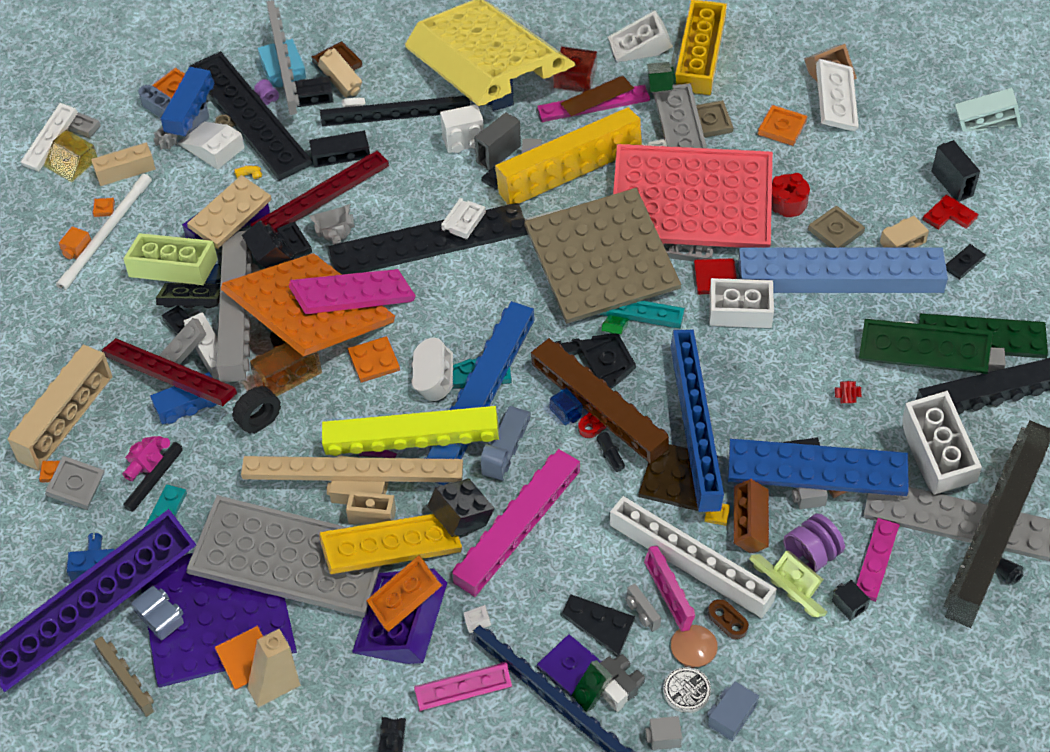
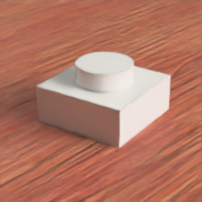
(476, 617)

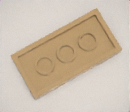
(229, 211)

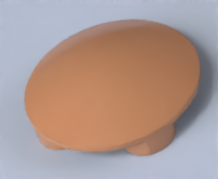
(694, 647)

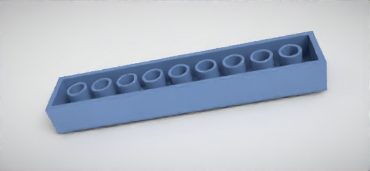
(846, 269)

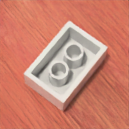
(741, 303)

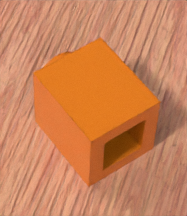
(74, 242)

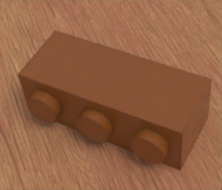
(751, 516)

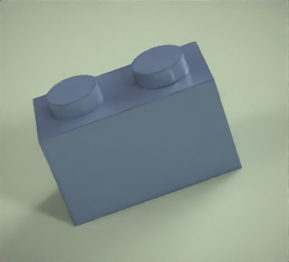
(733, 710)

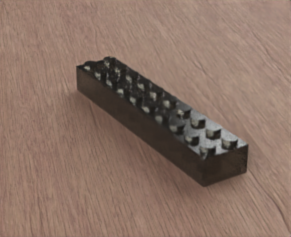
(997, 524)

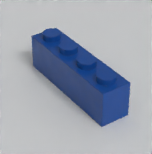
(187, 101)

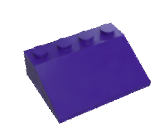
(409, 638)

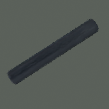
(152, 478)

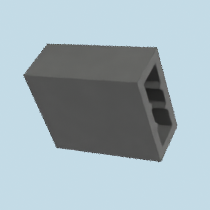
(497, 141)

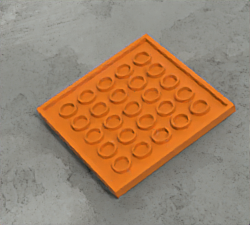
(272, 302)

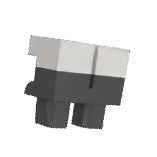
(621, 686)

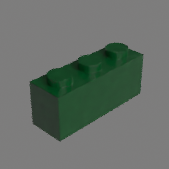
(661, 76)

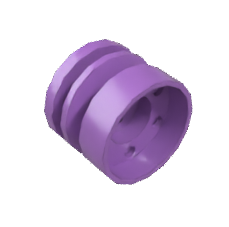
(816, 541)

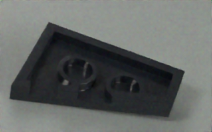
(600, 622)

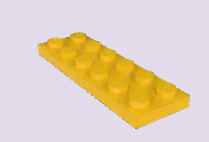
(386, 543)

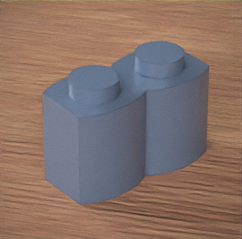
(157, 612)

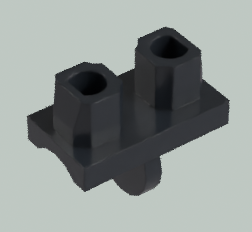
(392, 735)

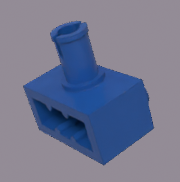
(81, 561)

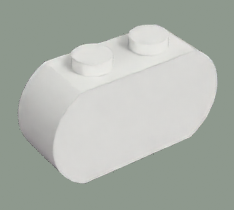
(432, 369)

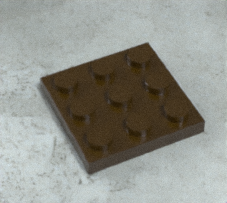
(670, 479)

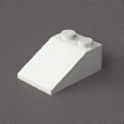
(641, 39)
(213, 143)

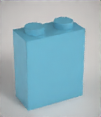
(271, 67)

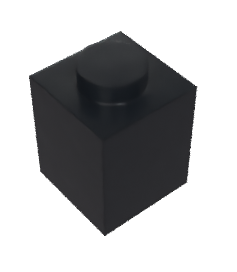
(850, 599)

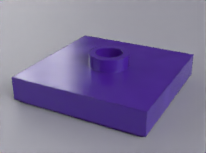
(567, 663)

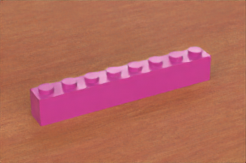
(516, 522)

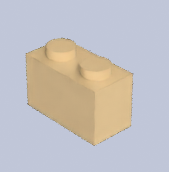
(905, 234)
(370, 508)

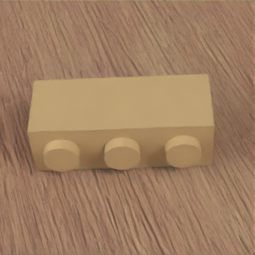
(123, 164)

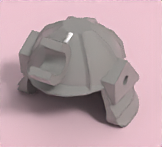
(334, 224)

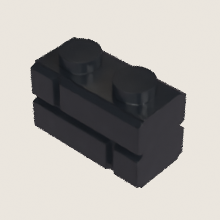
(314, 91)

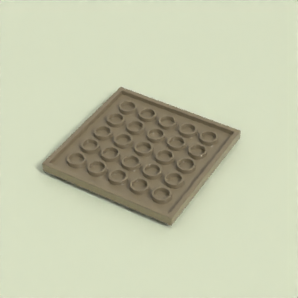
(602, 255)

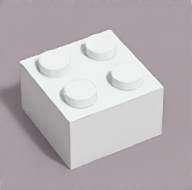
(461, 127)

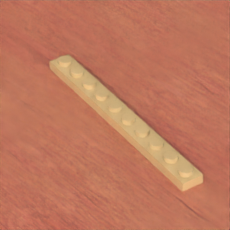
(352, 469)

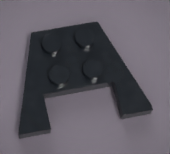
(605, 356)

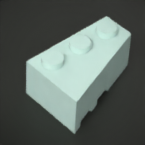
(989, 111)

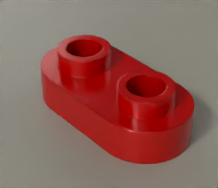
(590, 421)

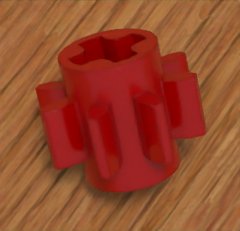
(848, 392)

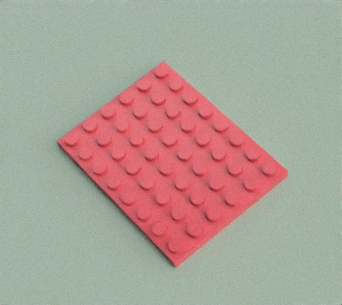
(701, 193)

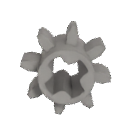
(164, 139)

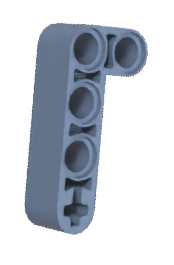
(157, 102)
(497, 457)

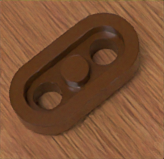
(728, 620)

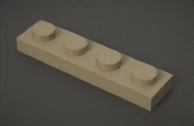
(121, 669)

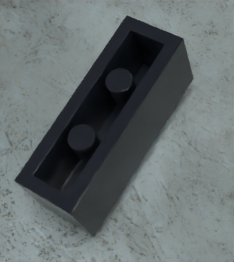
(339, 148)

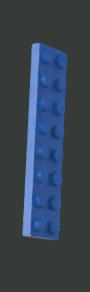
(818, 467)

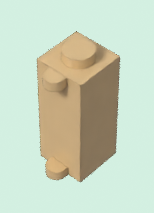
(340, 73)

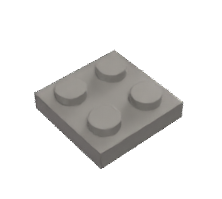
(74, 482)

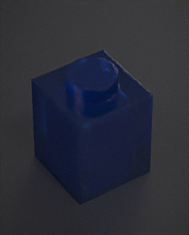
(566, 406)

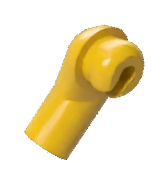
(247, 170)

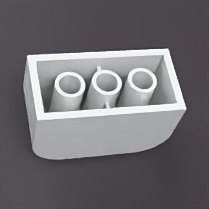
(940, 443)

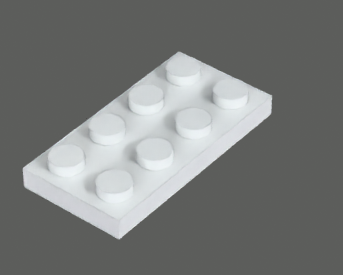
(837, 95)

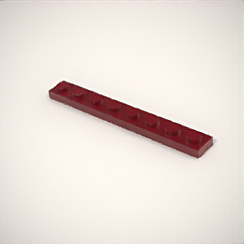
(326, 191)
(169, 372)

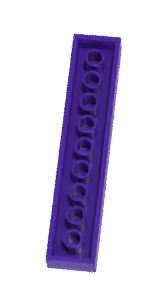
(91, 597)

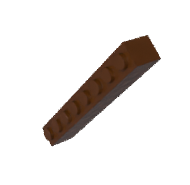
(600, 400)

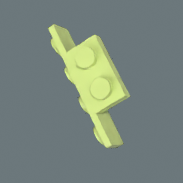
(794, 578)

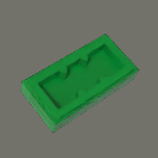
(615, 324)

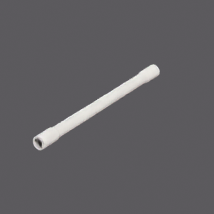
(70, 275)

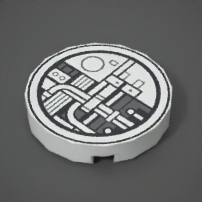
(687, 690)

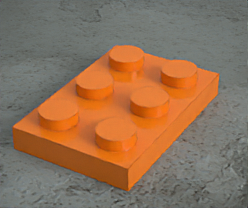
(403, 593)

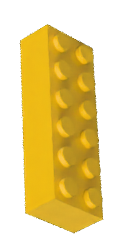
(701, 45)

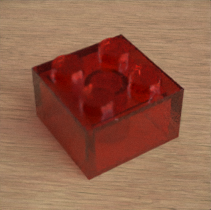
(582, 74)

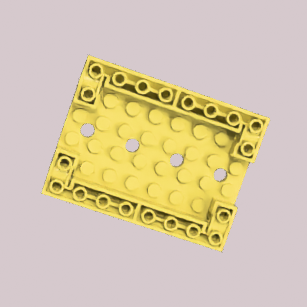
(482, 50)

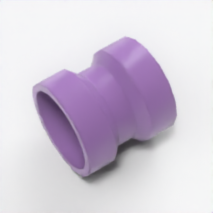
(266, 91)

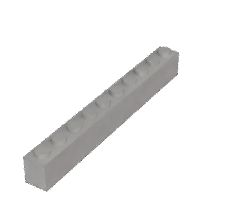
(233, 318)

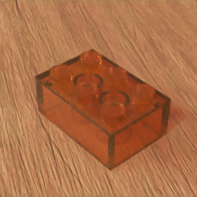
(284, 368)

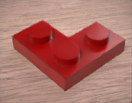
(951, 209)

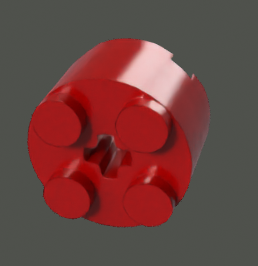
(790, 194)

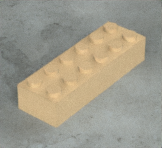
(60, 407)

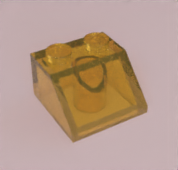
(70, 155)

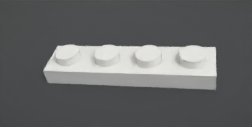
(57, 124)

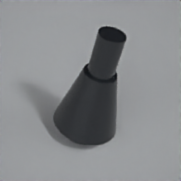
(1010, 571)

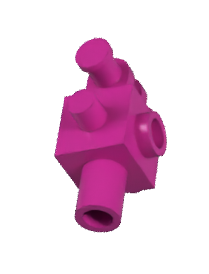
(144, 456)

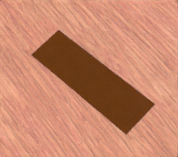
(597, 95)

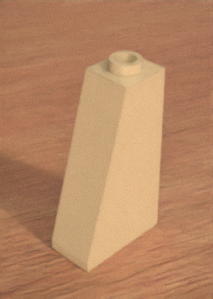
(272, 669)

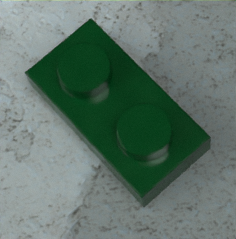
(591, 685)

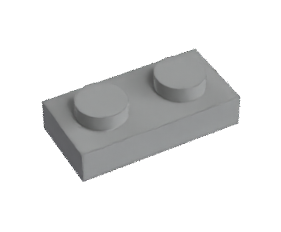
(84, 125)
(647, 614)

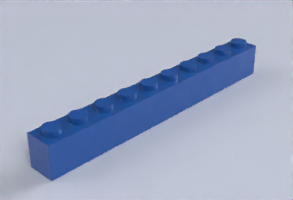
(489, 370)
(696, 421)

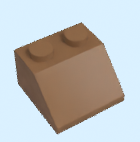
(836, 54)

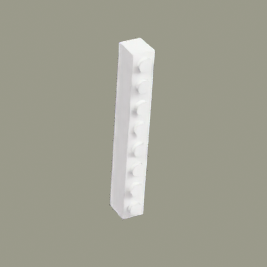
(693, 557)

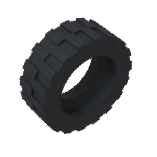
(249, 402)

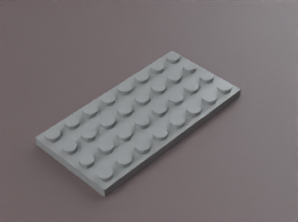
(277, 556)

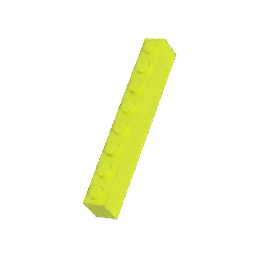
(410, 430)

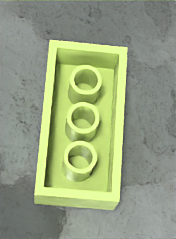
(170, 259)

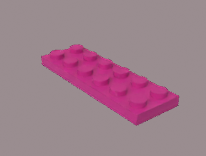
(351, 291)

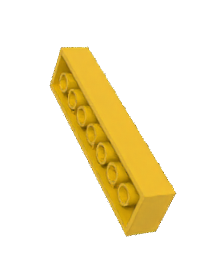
(567, 157)

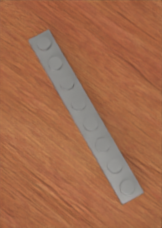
(284, 61)

